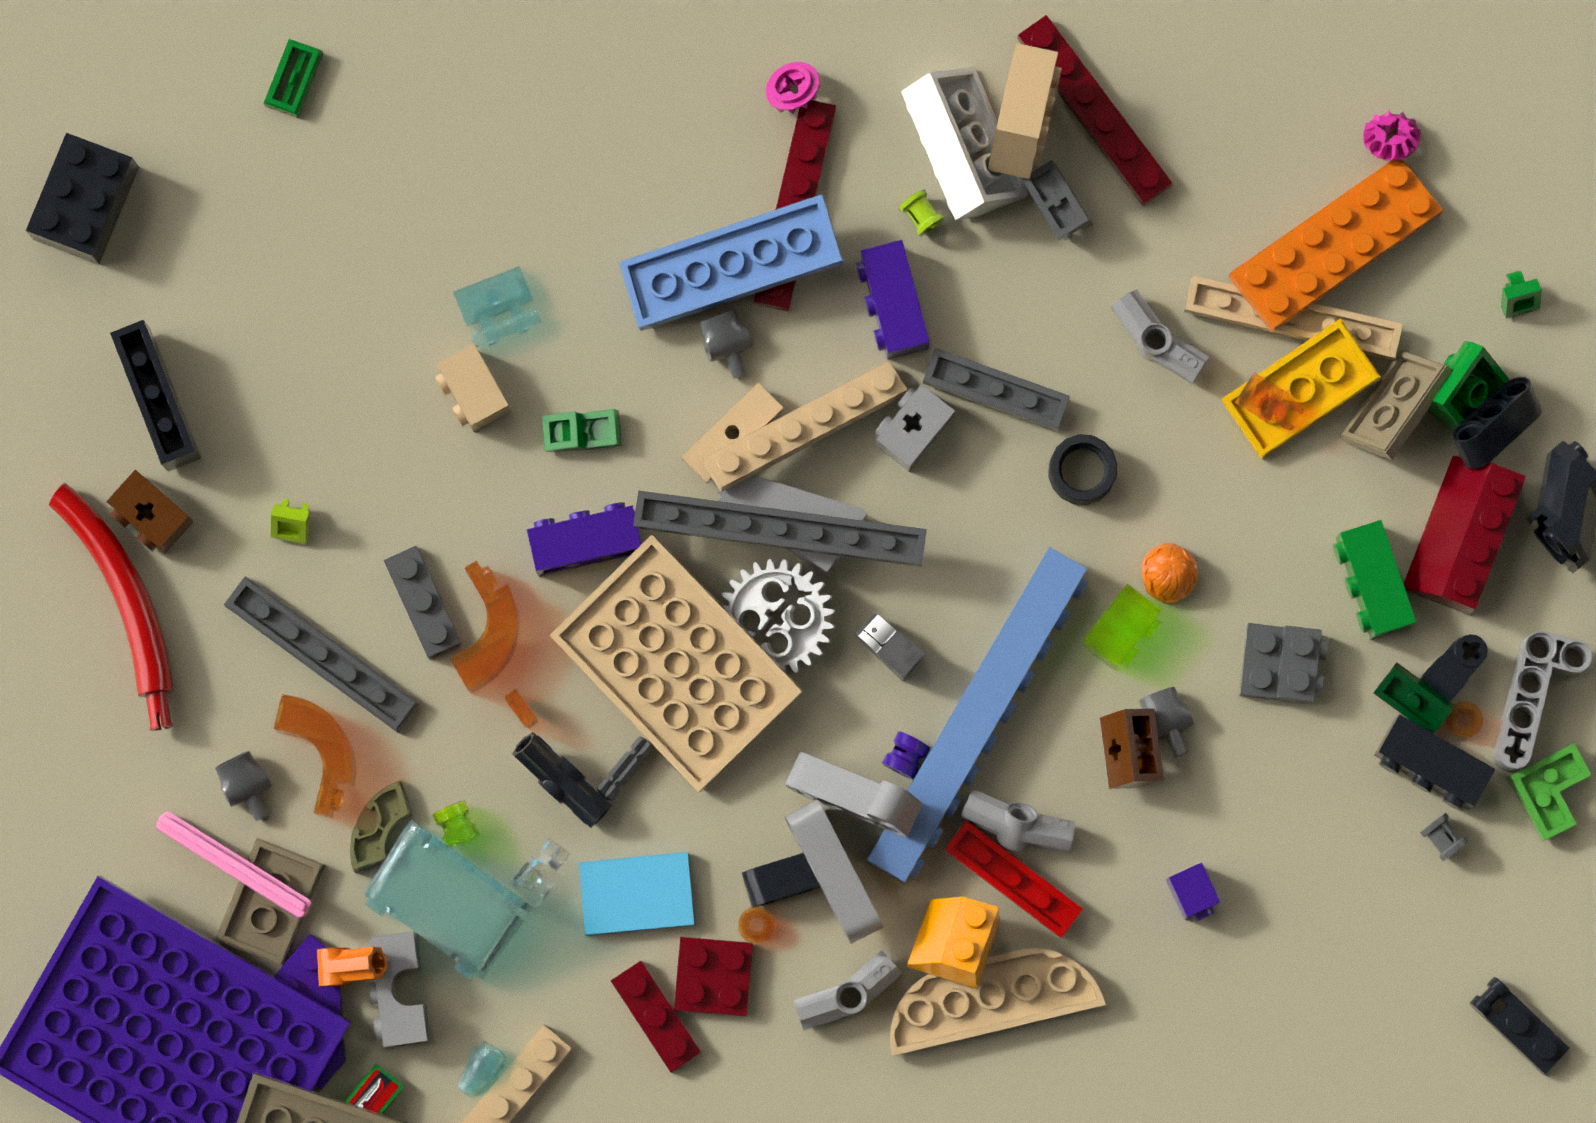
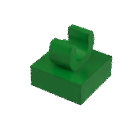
(1519, 295)

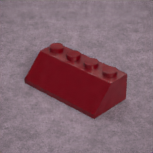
(1463, 534)

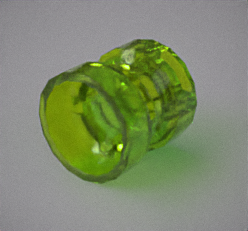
(455, 824)

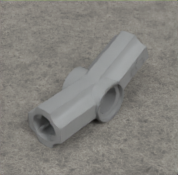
(1141, 322)
(1018, 824)
(868, 980)

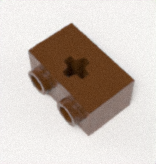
(138, 494)
(1131, 748)

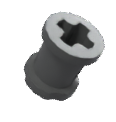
(1444, 837)

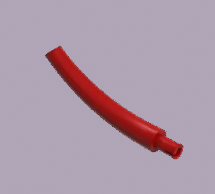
(131, 598)

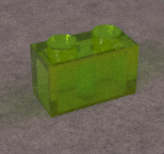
(1122, 627)

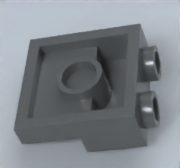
(1282, 663)

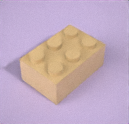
(1025, 111)

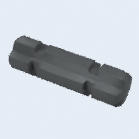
(625, 768)

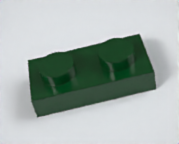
(1414, 698)

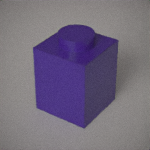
(1193, 892)

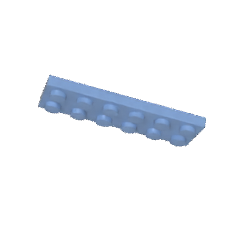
(731, 262)

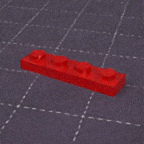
(1013, 879)

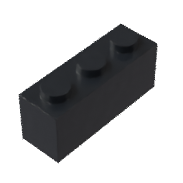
(1433, 763)

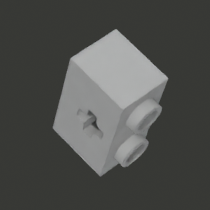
(932, 417)

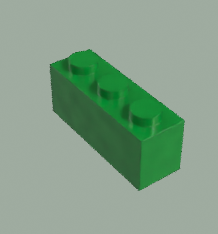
(1374, 580)

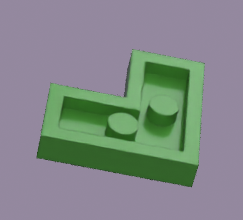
(1540, 789)

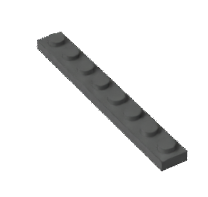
(780, 528)

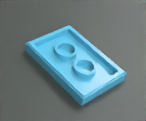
(636, 893)

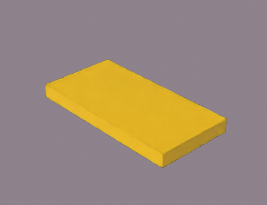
(1316, 377)

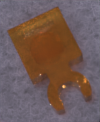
(1265, 399)

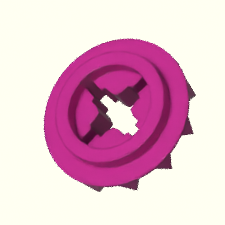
(778, 87)
(1400, 145)

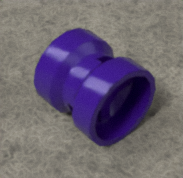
(905, 755)

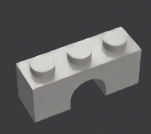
(398, 1023)

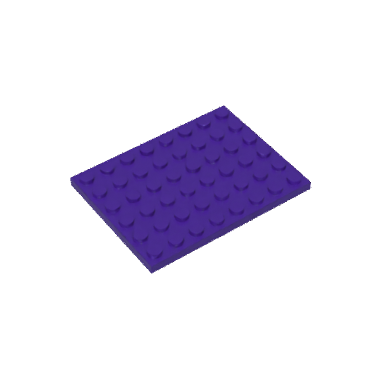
(158, 1021)

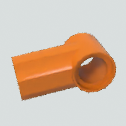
(347, 965)

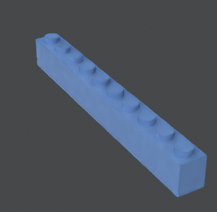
(980, 710)

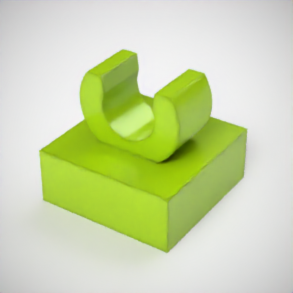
(290, 523)

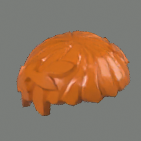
(1169, 573)

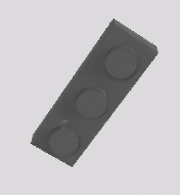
(422, 602)

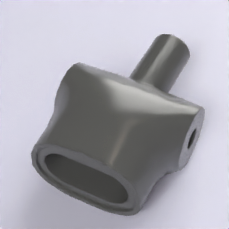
(726, 338)
(1171, 717)
(243, 781)

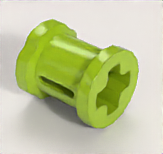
(921, 212)

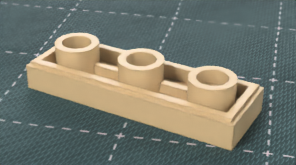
(746, 416)

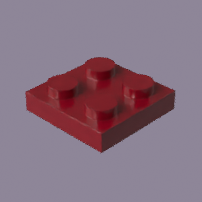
(713, 976)

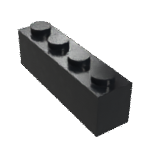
(155, 395)

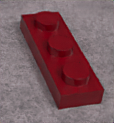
(655, 1016)

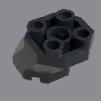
(1567, 505)

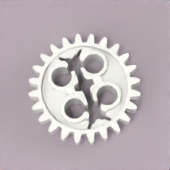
(801, 638)

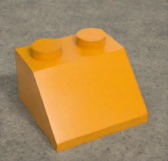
(955, 939)

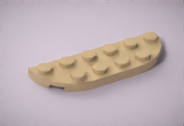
(1011, 993)

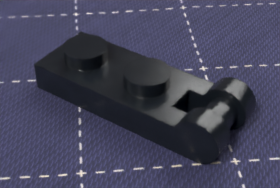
(1520, 1026)

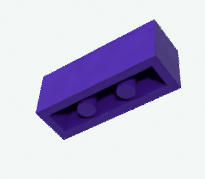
(892, 300)
(583, 539)

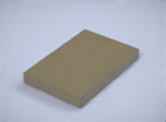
(1396, 405)
(257, 923)

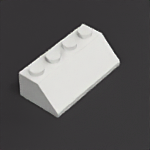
(958, 137)

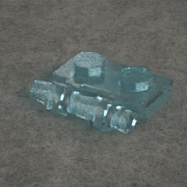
(493, 297)

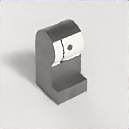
(890, 646)

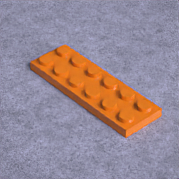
(1335, 243)

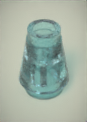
(481, 1068)

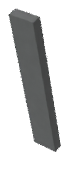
(321, 654)

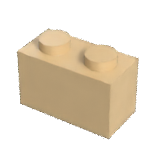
(472, 387)

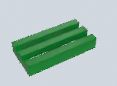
(283, 105)

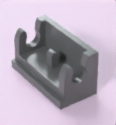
(1057, 201)

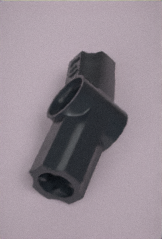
(561, 779)

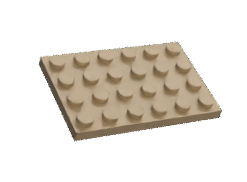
(676, 663)

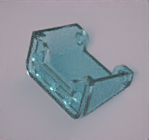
(446, 900)

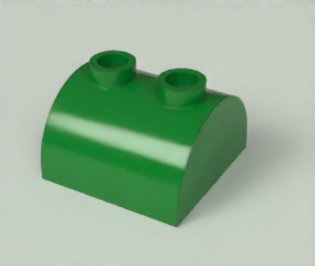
(1471, 382)

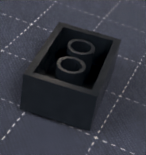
(82, 198)

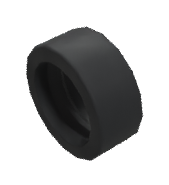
(1090, 443)

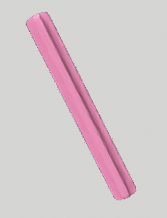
(234, 865)

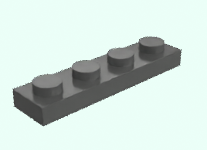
(996, 389)

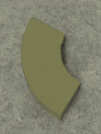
(376, 824)

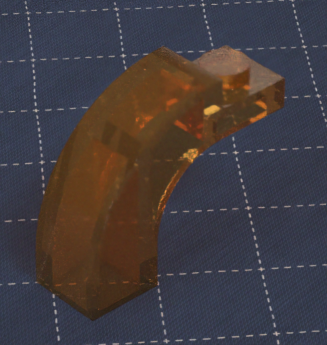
(498, 642)
(309, 721)

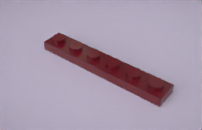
(1099, 115)
(801, 178)

